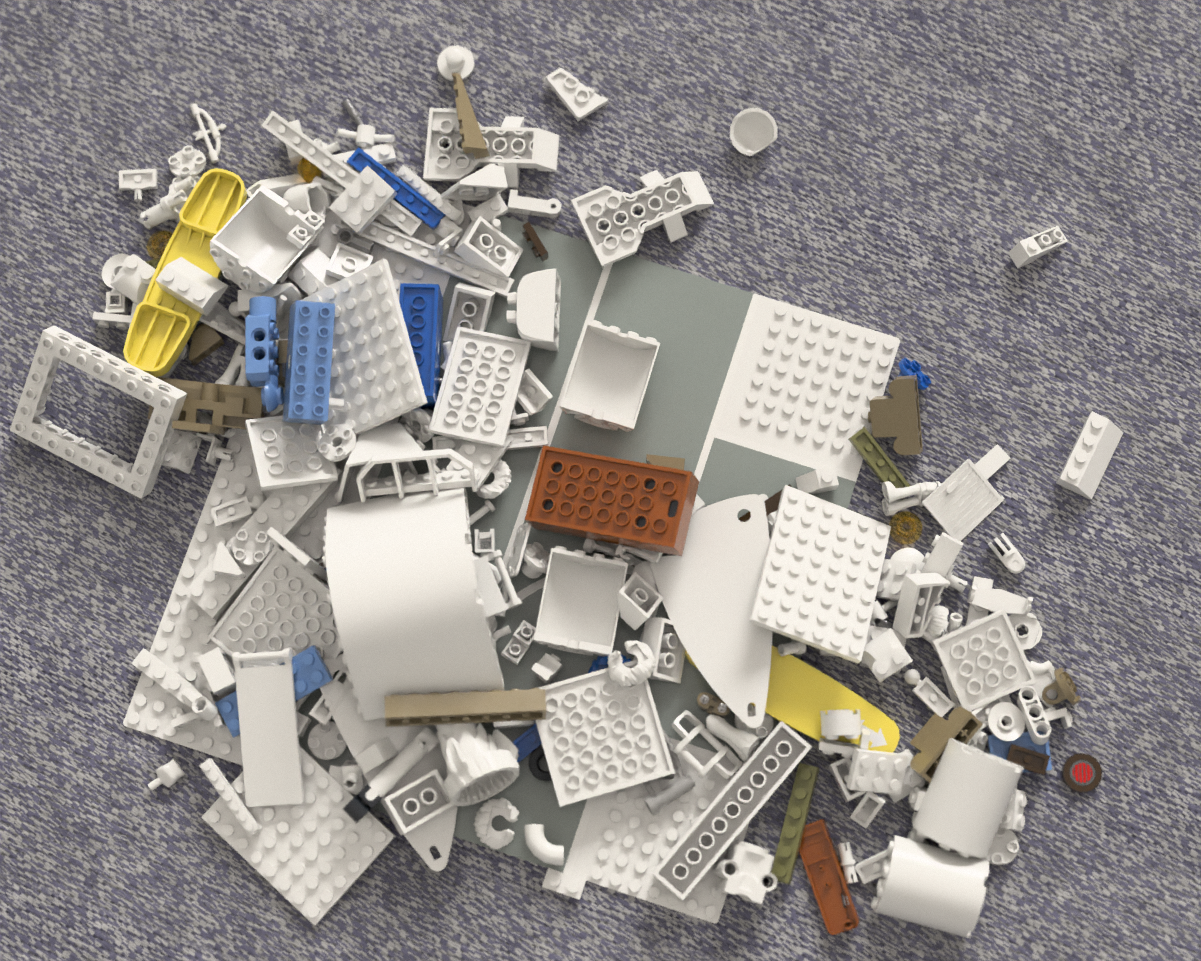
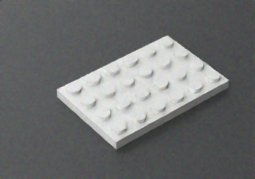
(480, 387)

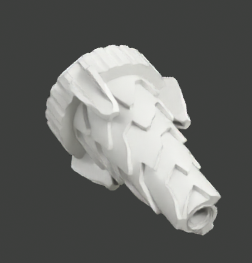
(476, 762)

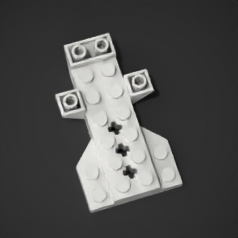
(507, 145)
(660, 202)

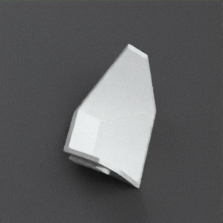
(379, 441)

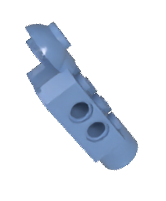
(262, 350)

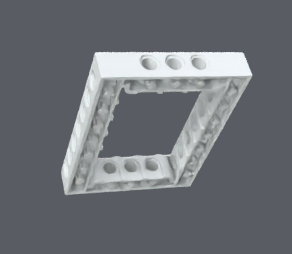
(166, 399)

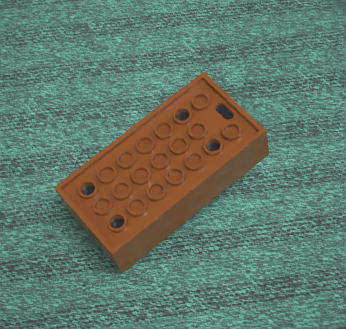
(612, 500)

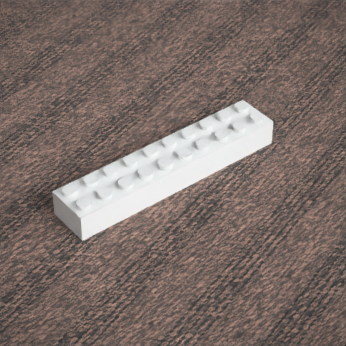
(285, 512)
(731, 810)

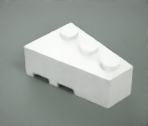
(916, 603)

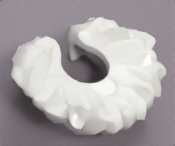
(500, 482)
(635, 675)
(484, 818)

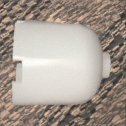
(307, 198)

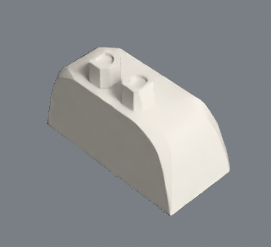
(537, 309)

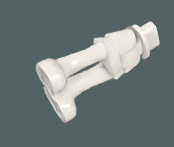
(891, 503)

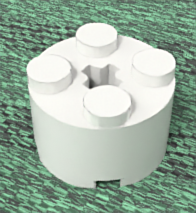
(840, 723)

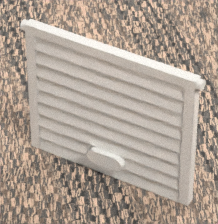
(962, 501)

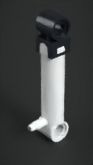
(391, 774)

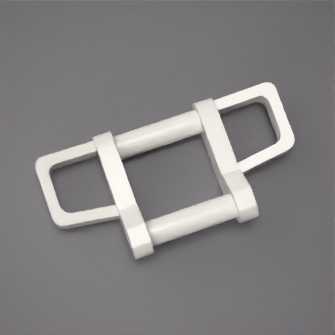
(722, 750)

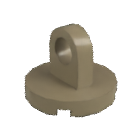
(1064, 687)

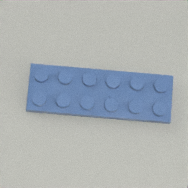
(308, 675)

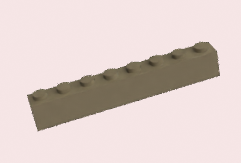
(465, 707)

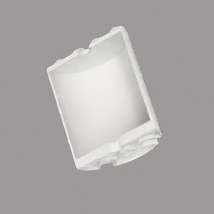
(254, 242)
(609, 377)
(580, 602)
(967, 799)
(931, 887)

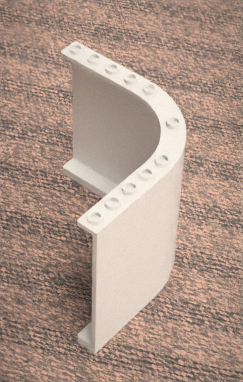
(408, 598)

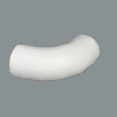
(541, 847)

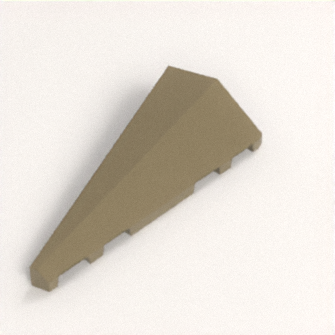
(469, 128)

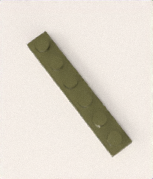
(794, 822)

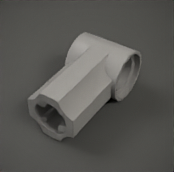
(356, 241)

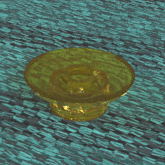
(308, 170)
(154, 241)
(904, 536)

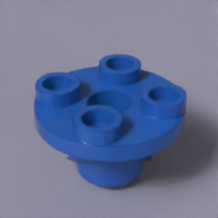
(913, 368)

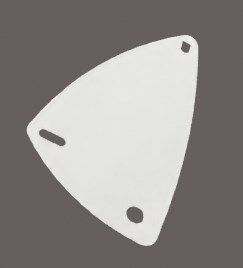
(712, 599)
(363, 734)

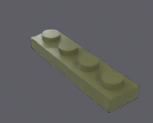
(877, 459)

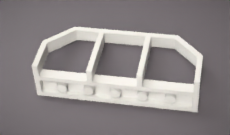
(417, 483)

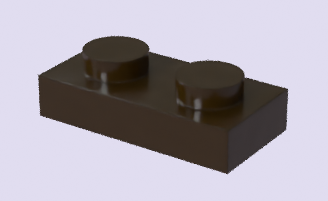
(538, 248)
(1028, 759)

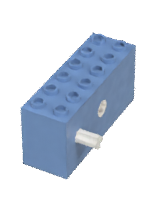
(309, 363)

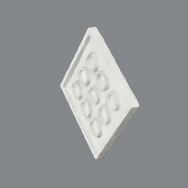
(288, 453)
(984, 660)

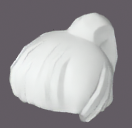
(936, 624)

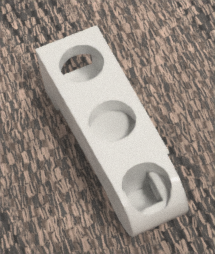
(532, 206)

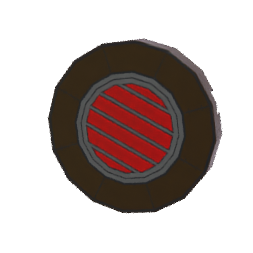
(1081, 773)

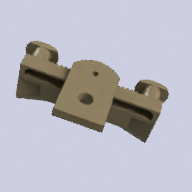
(229, 404)

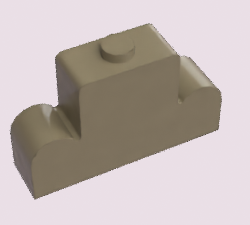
(899, 415)
(934, 738)

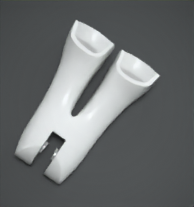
(232, 371)
(741, 741)

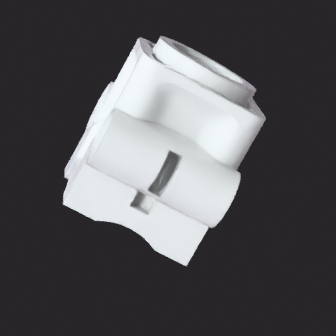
(745, 872)

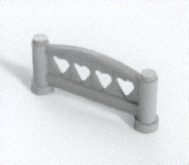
(666, 791)

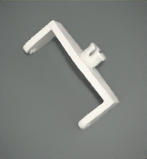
(998, 599)

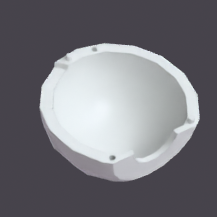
(753, 131)

